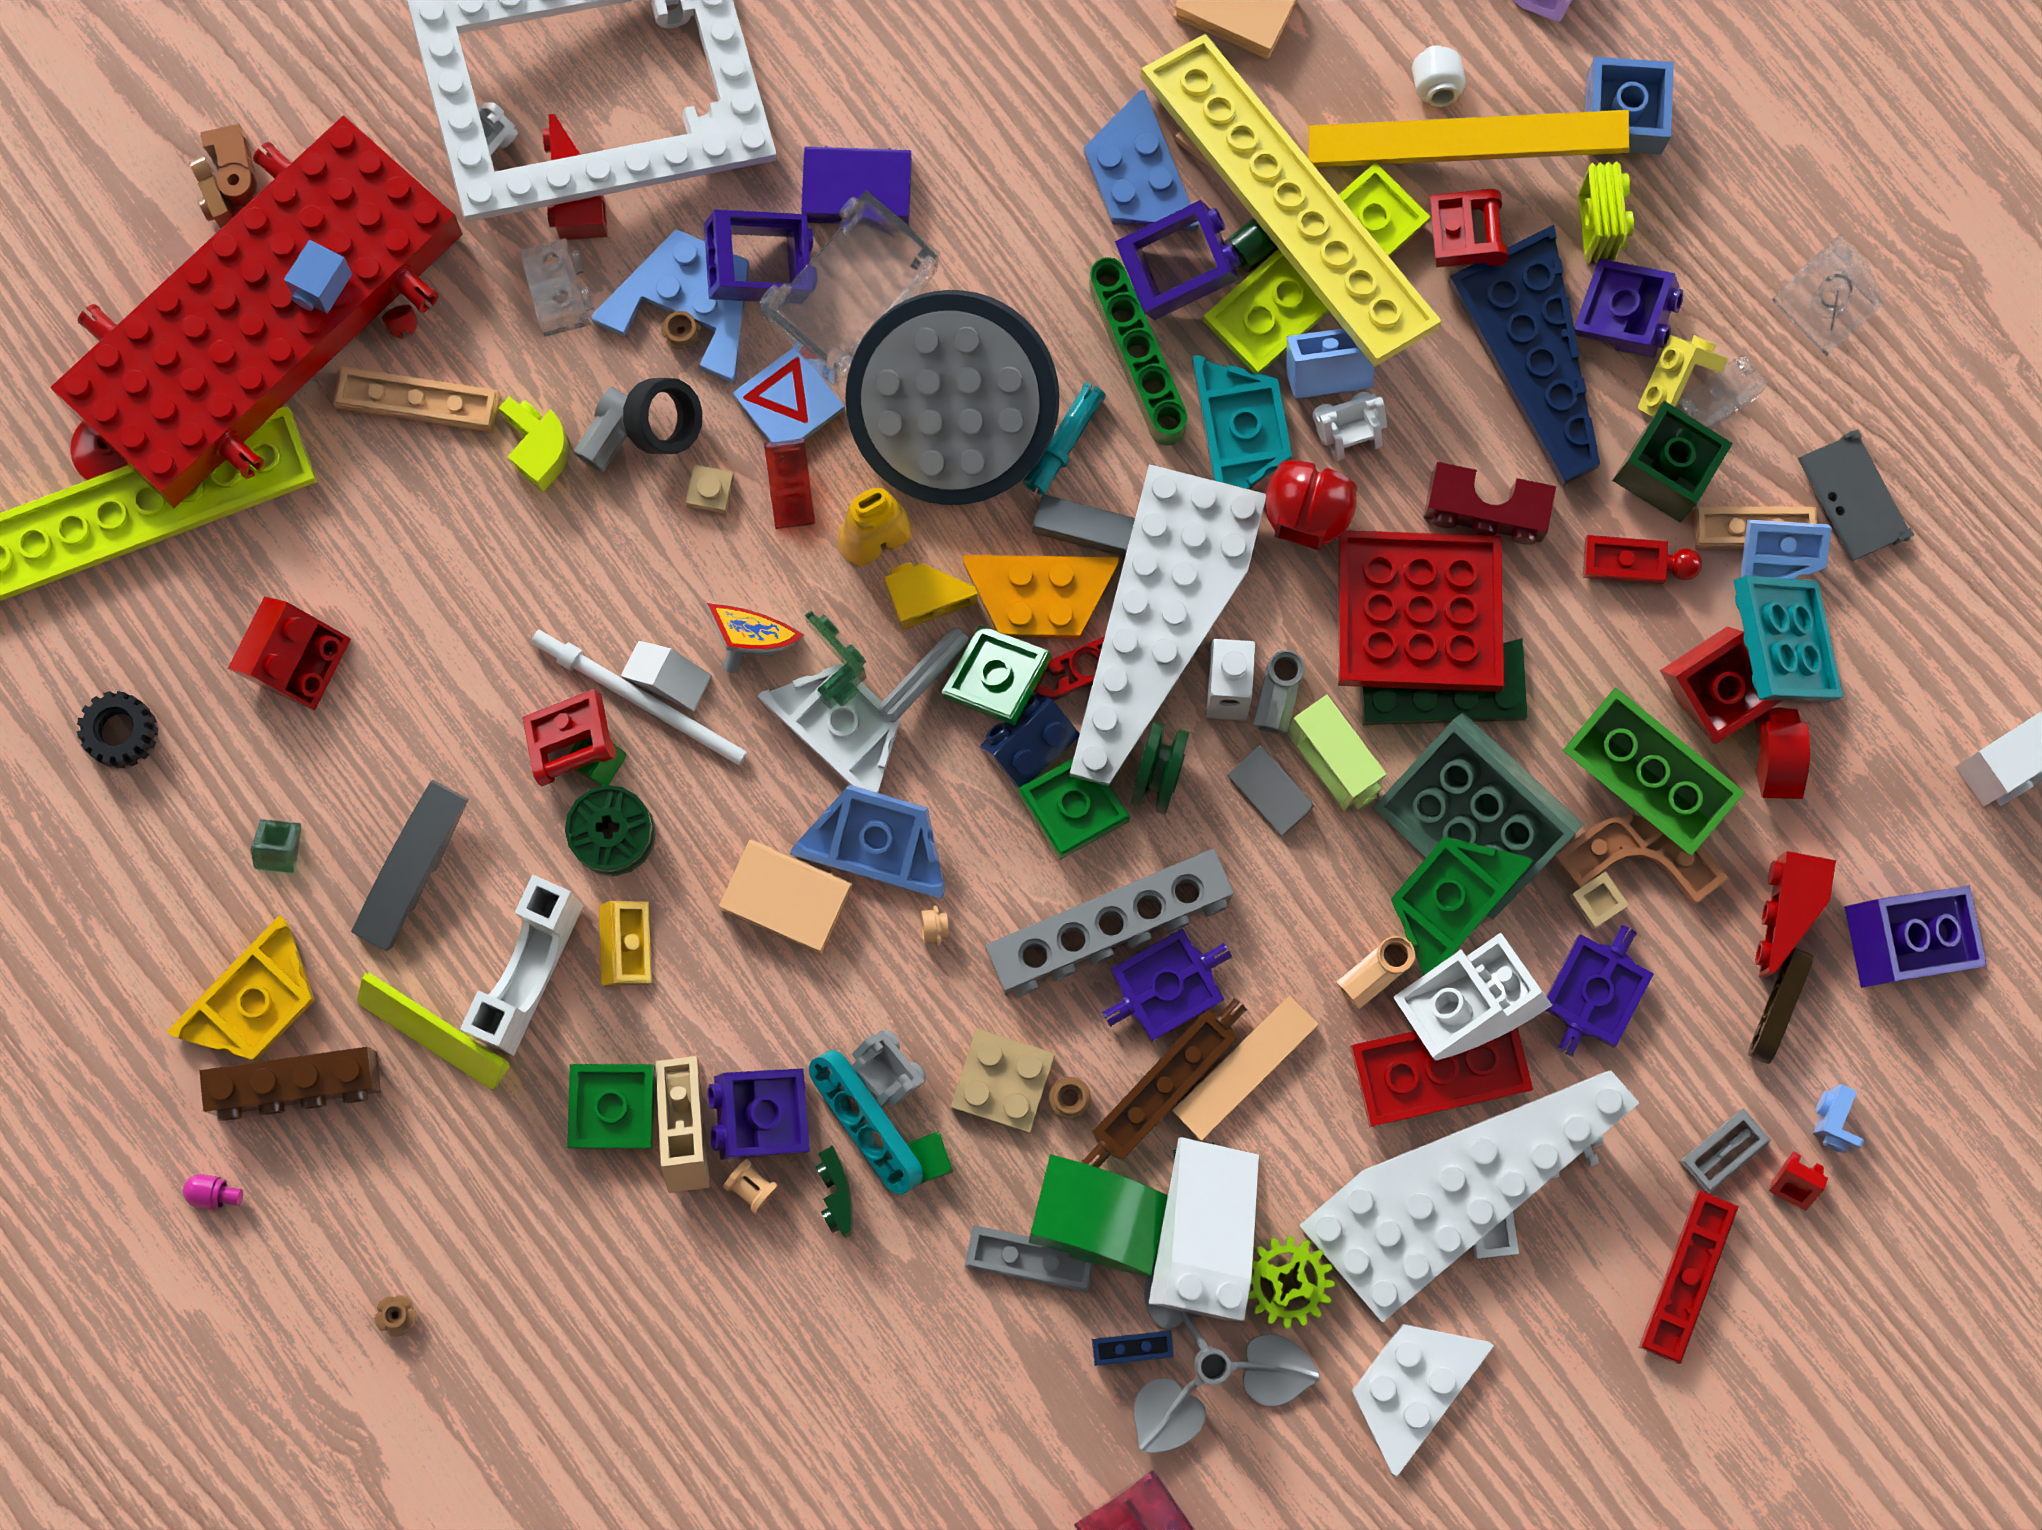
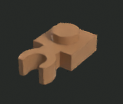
(213, 203)

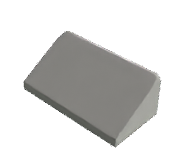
(1271, 790)

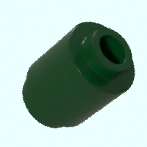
(1251, 245)

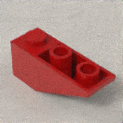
(576, 218)
(1798, 897)

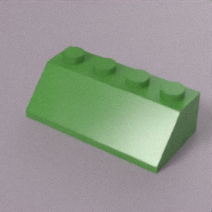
(1653, 771)

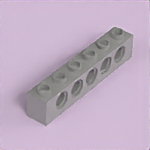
(1201, 872)

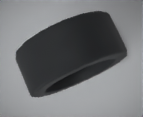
(637, 416)

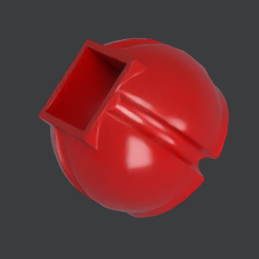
(1309, 504)

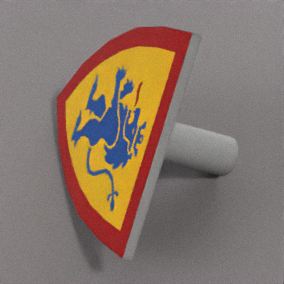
(750, 633)

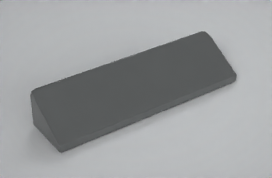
(1083, 525)

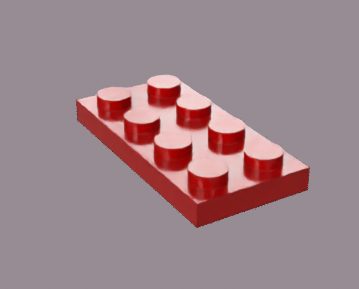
(1406, 1082)

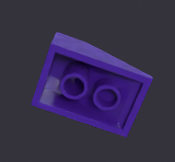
(1915, 936)

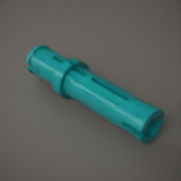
(1065, 438)

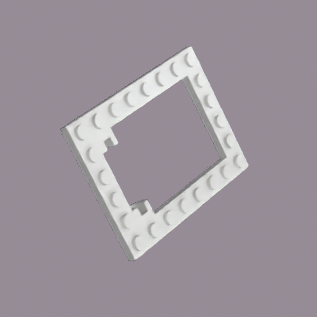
(724, 139)

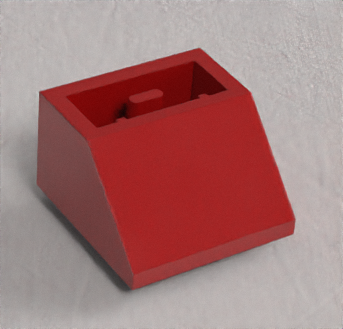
(289, 652)

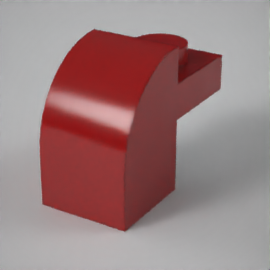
(1783, 754)

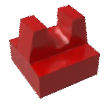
(1798, 1182)

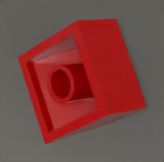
(1717, 685)

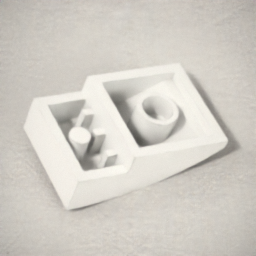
(1472, 999)

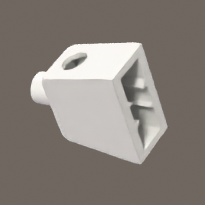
(1230, 678)

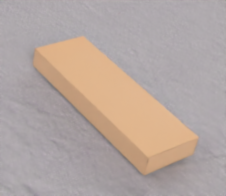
(1727, 525)

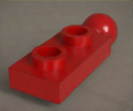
(1637, 560)

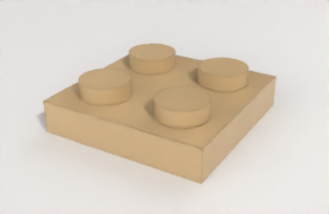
(1002, 1080)

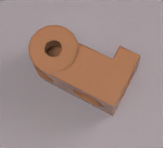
(236, 170)

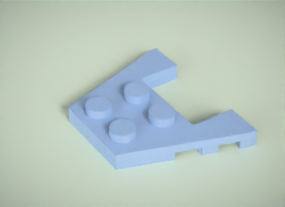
(677, 281)

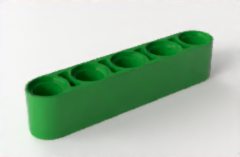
(1132, 333)

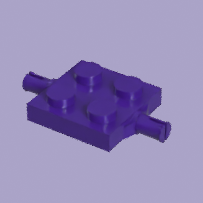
(1167, 984)
(1597, 990)

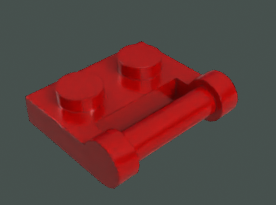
(1454, 228)
(563, 726)

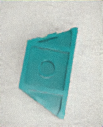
(1241, 422)

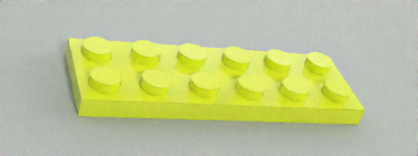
(1277, 299)

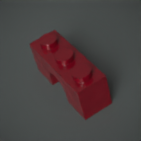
(1455, 502)

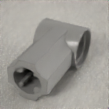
(605, 433)
(1278, 696)

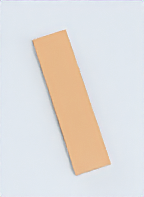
(416, 399)
(1245, 1068)

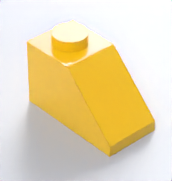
(926, 594)

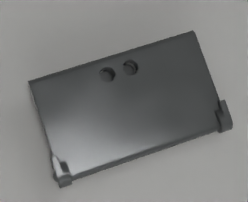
(1867, 508)

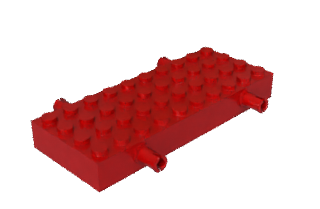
(221, 335)

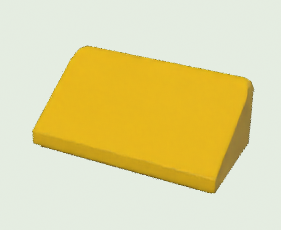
(625, 943)

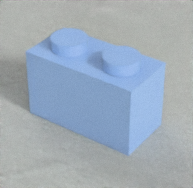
(1326, 364)

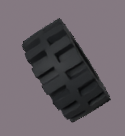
(97, 715)

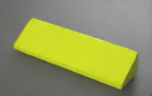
(431, 1031)

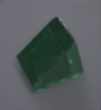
(276, 846)

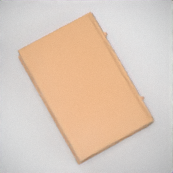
(1244, 23)
(785, 896)

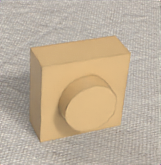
(710, 489)
(1599, 900)

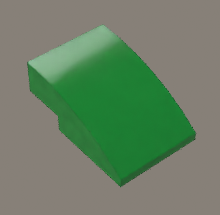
(1098, 1216)

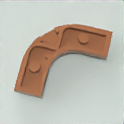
(1637, 838)

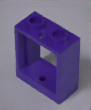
(719, 250)
(1156, 304)

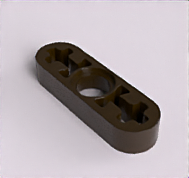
(1780, 1005)

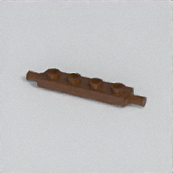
(1164, 1084)

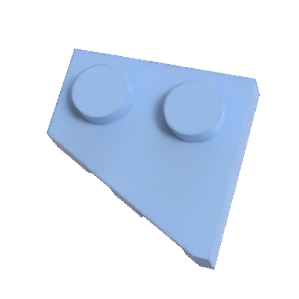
(1784, 548)

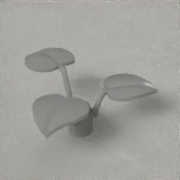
(1171, 1417)

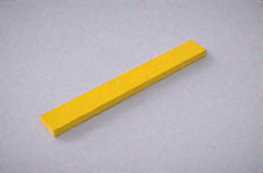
(1469, 138)

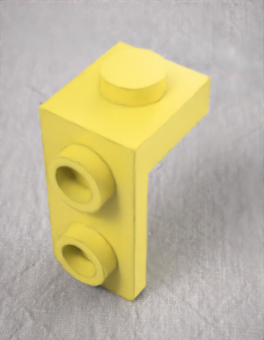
(1675, 368)

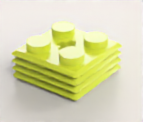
(1603, 211)

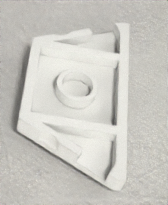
(848, 738)
(1413, 1387)

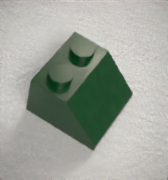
(1672, 462)

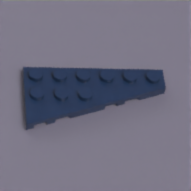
(1532, 341)

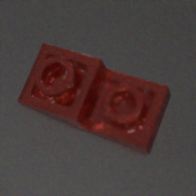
(789, 483)

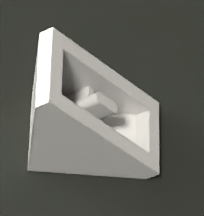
(666, 674)

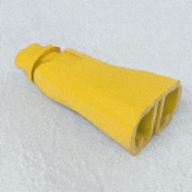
(872, 521)

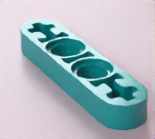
(869, 1118)

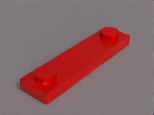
(1688, 1277)

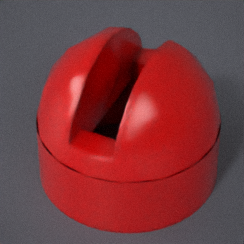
(400, 320)

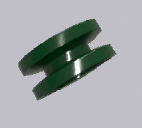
(1159, 768)
(593, 813)

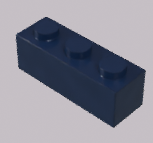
(1132, 1348)

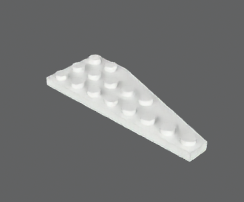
(1176, 578)
(1430, 1205)

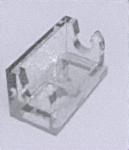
(1723, 393)

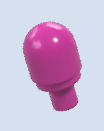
(210, 1192)

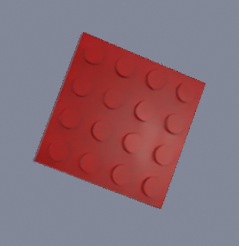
(1420, 611)

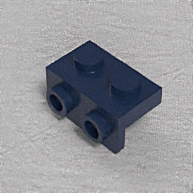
(1032, 742)

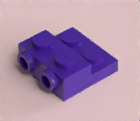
(1629, 307)
(759, 1113)

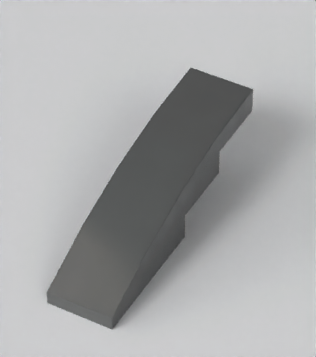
(410, 865)

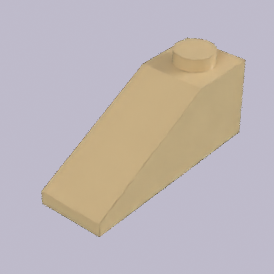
(682, 1125)

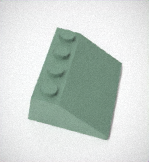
(1477, 795)

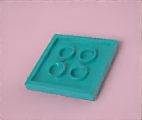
(1787, 639)

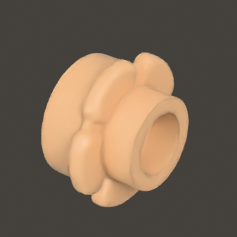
(934, 926)

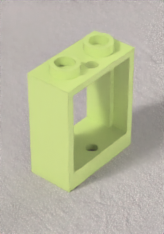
(1337, 754)

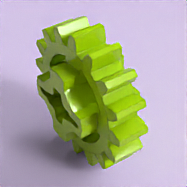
(1305, 1289)

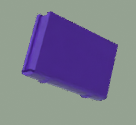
(838, 174)

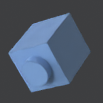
(317, 277)

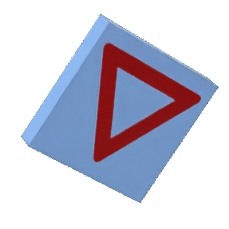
(789, 399)

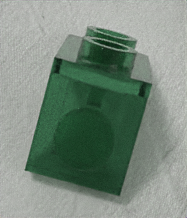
(843, 684)

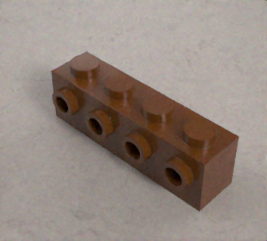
(290, 1081)

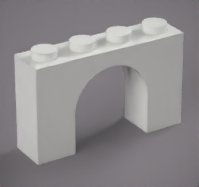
(547, 923)

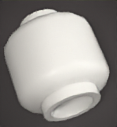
(1439, 76)

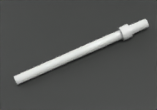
(572, 658)

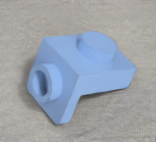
(1833, 1111)

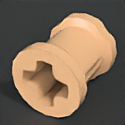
(750, 1186)

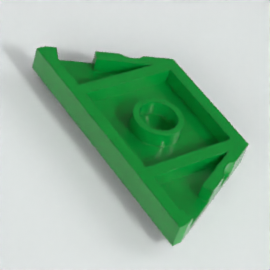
(1453, 895)

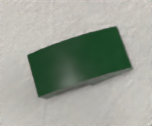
(840, 1207)

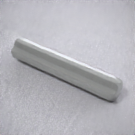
(923, 674)

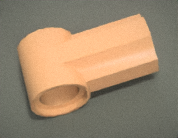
(1374, 973)

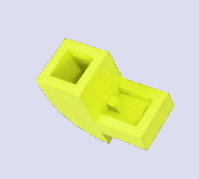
(545, 446)

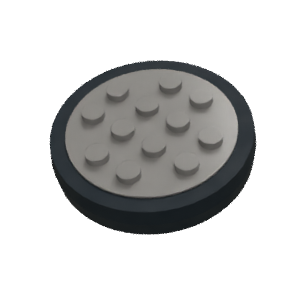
(952, 397)

